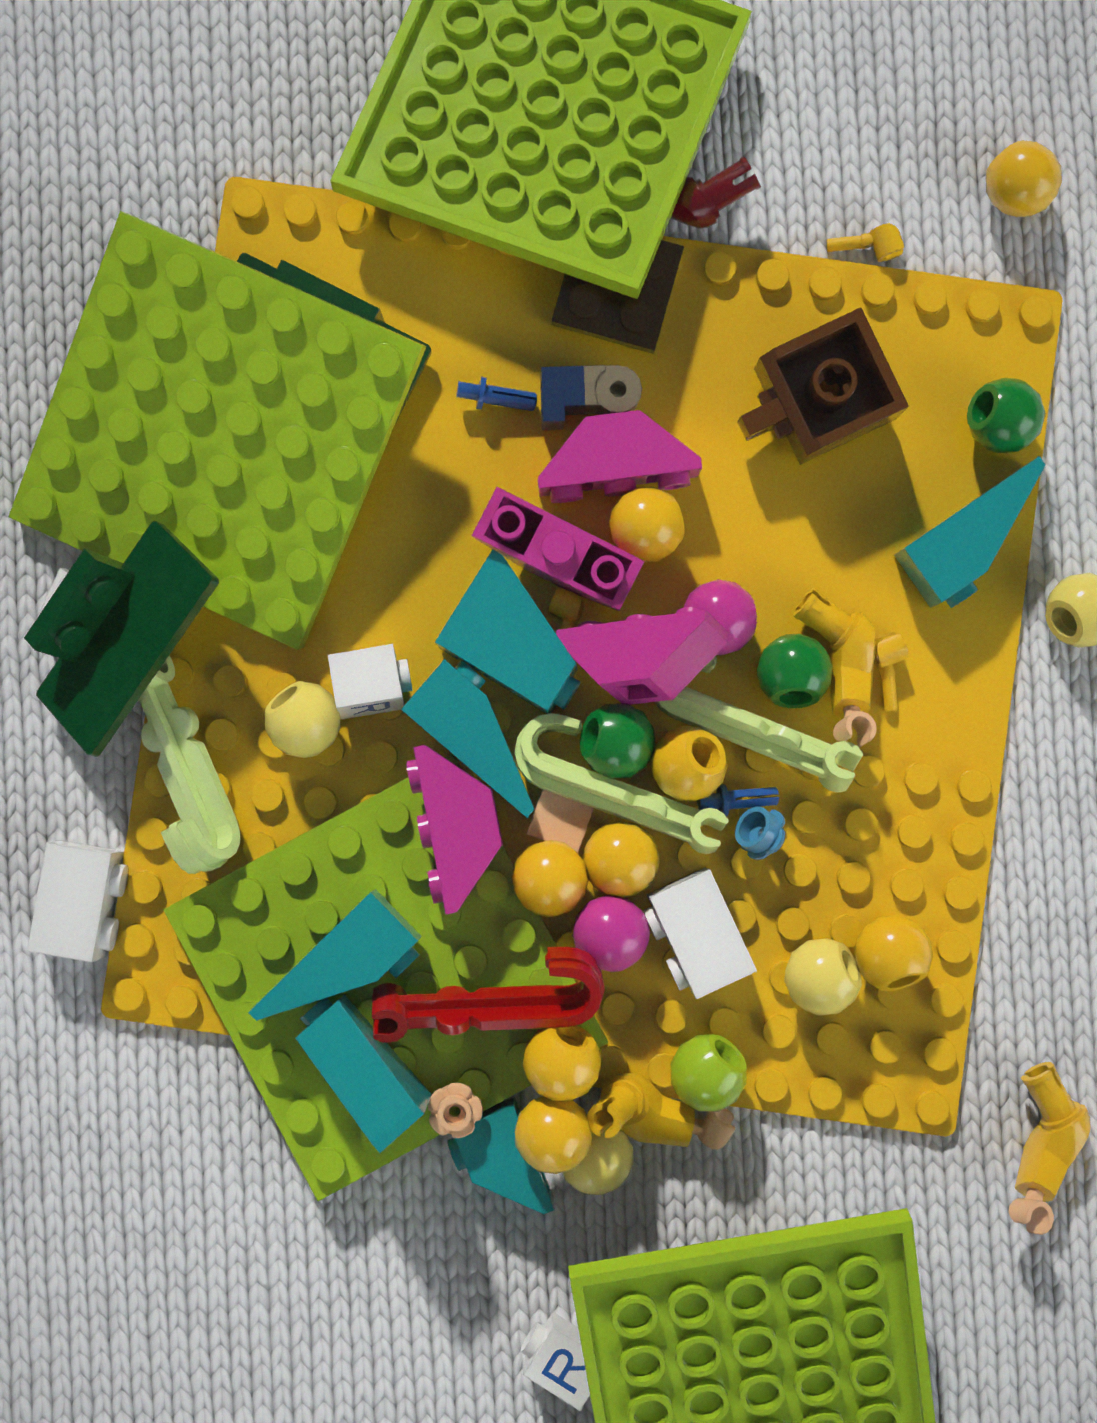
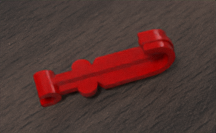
(495, 1007)

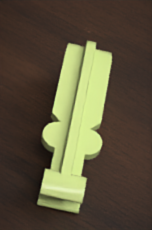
(766, 736)
(610, 794)
(207, 824)

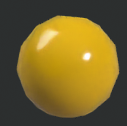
(1023, 179)
(647, 524)
(688, 763)
(621, 859)
(550, 878)
(893, 953)
(562, 1062)
(552, 1135)

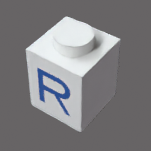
(369, 681)
(557, 1360)

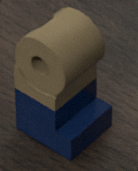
(586, 391)

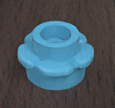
(760, 832)

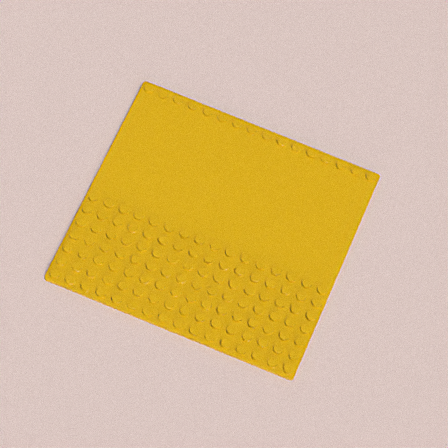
(926, 792)

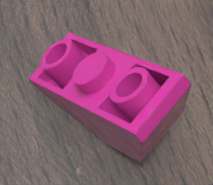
(615, 456)
(557, 550)
(646, 654)
(457, 823)

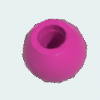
(730, 607)
(612, 932)

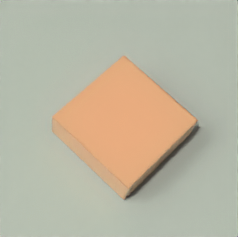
(560, 819)

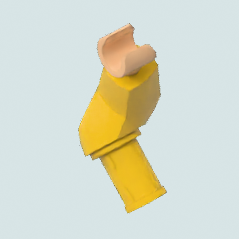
(852, 661)
(647, 1116)
(1048, 1148)

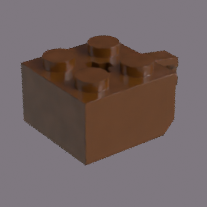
(799, 409)

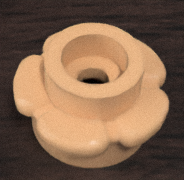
(454, 1095)

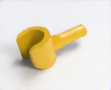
(884, 239)
(567, 606)
(889, 650)

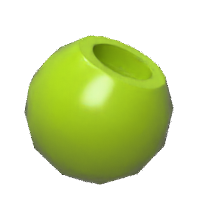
(708, 1073)

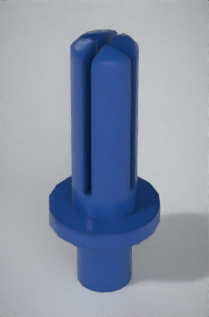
(496, 395)
(726, 800)

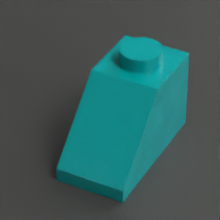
(497, 1164)

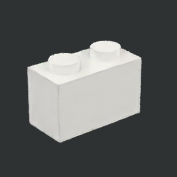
(77, 901)
(700, 934)

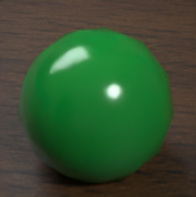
(1006, 415)
(794, 671)
(617, 740)

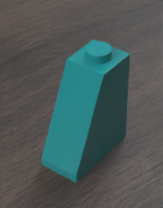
(509, 639)
(362, 1071)

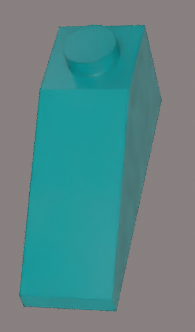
(966, 543)
(464, 722)
(350, 956)

